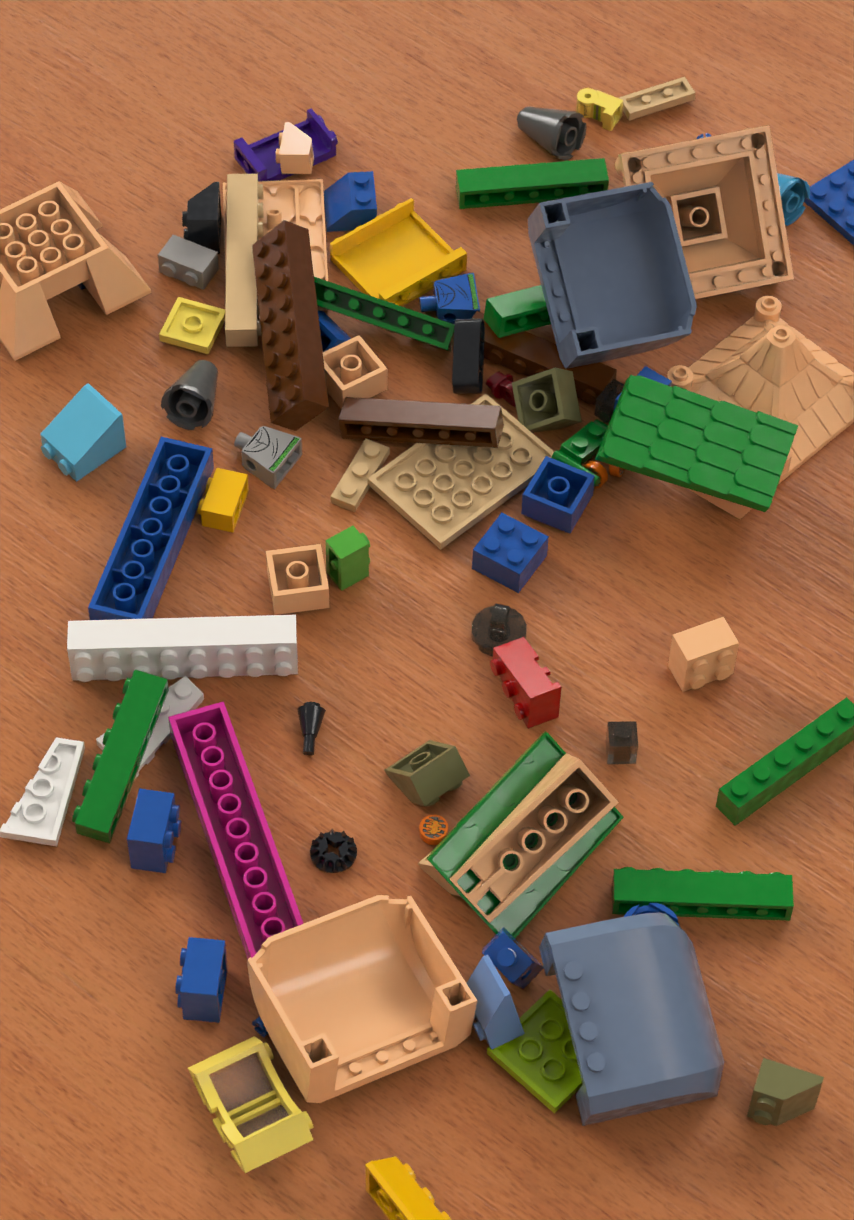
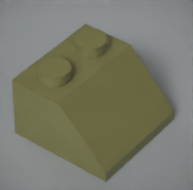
(547, 400)
(428, 772)
(783, 1093)

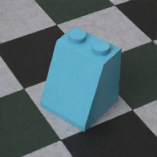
(84, 434)

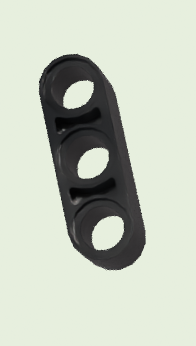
(468, 356)

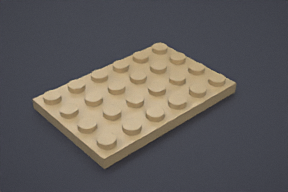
(456, 486)

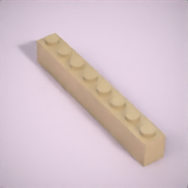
(242, 232)

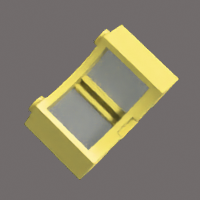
(250, 1104)

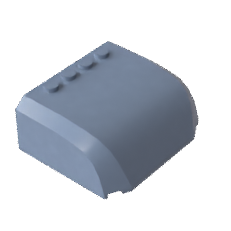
(612, 273)
(635, 1015)

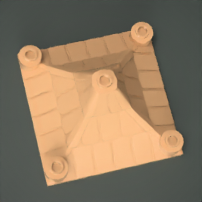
(722, 205)
(778, 373)

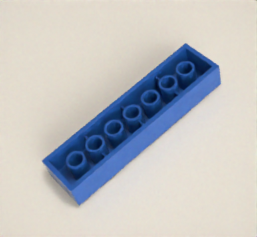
(153, 532)

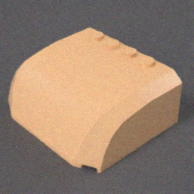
(359, 996)

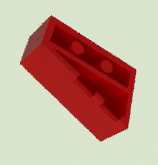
(526, 683)

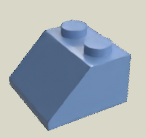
(495, 1009)

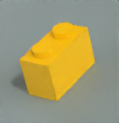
(223, 499)

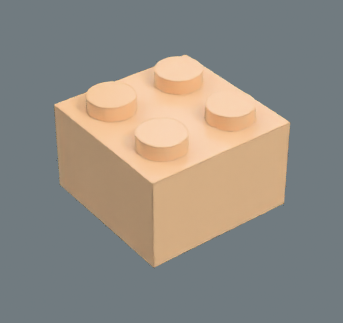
(353, 371)
(297, 579)
(703, 654)

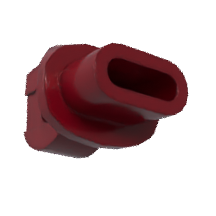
(502, 387)

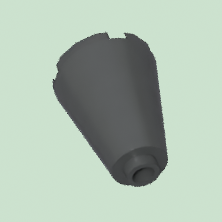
(553, 129)
(192, 396)

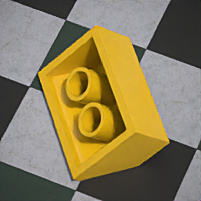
(398, 1193)

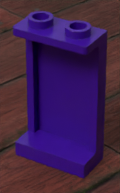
(261, 155)

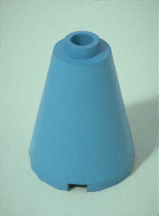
(793, 193)

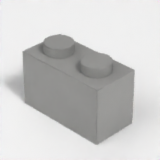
(188, 262)

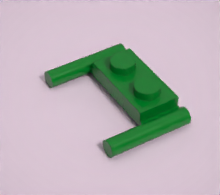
(582, 447)

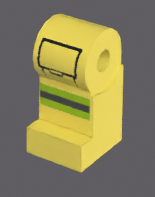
(600, 107)

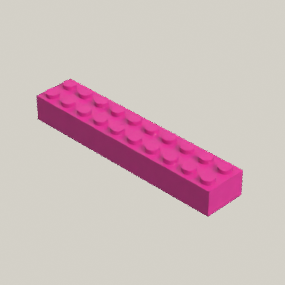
(234, 825)

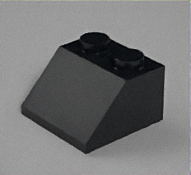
(204, 218)

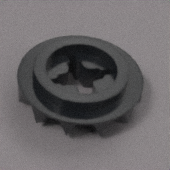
(329, 861)

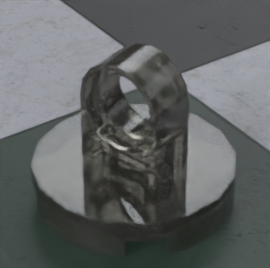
(496, 627)

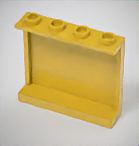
(396, 256)

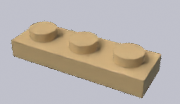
(657, 98)
(355, 482)

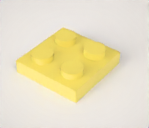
(192, 325)

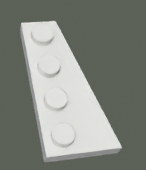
(181, 697)
(46, 797)

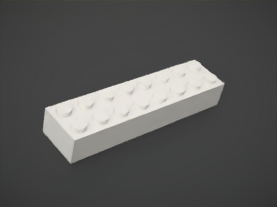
(183, 647)

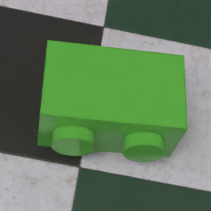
(347, 557)

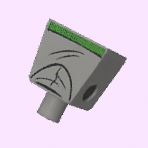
(269, 454)

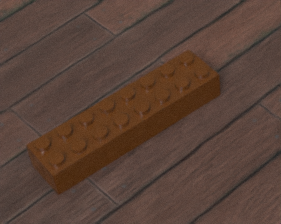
(290, 326)

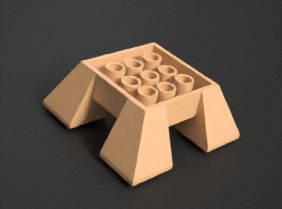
(47, 249)

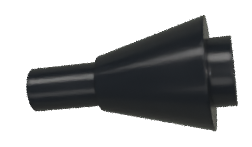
(310, 719)

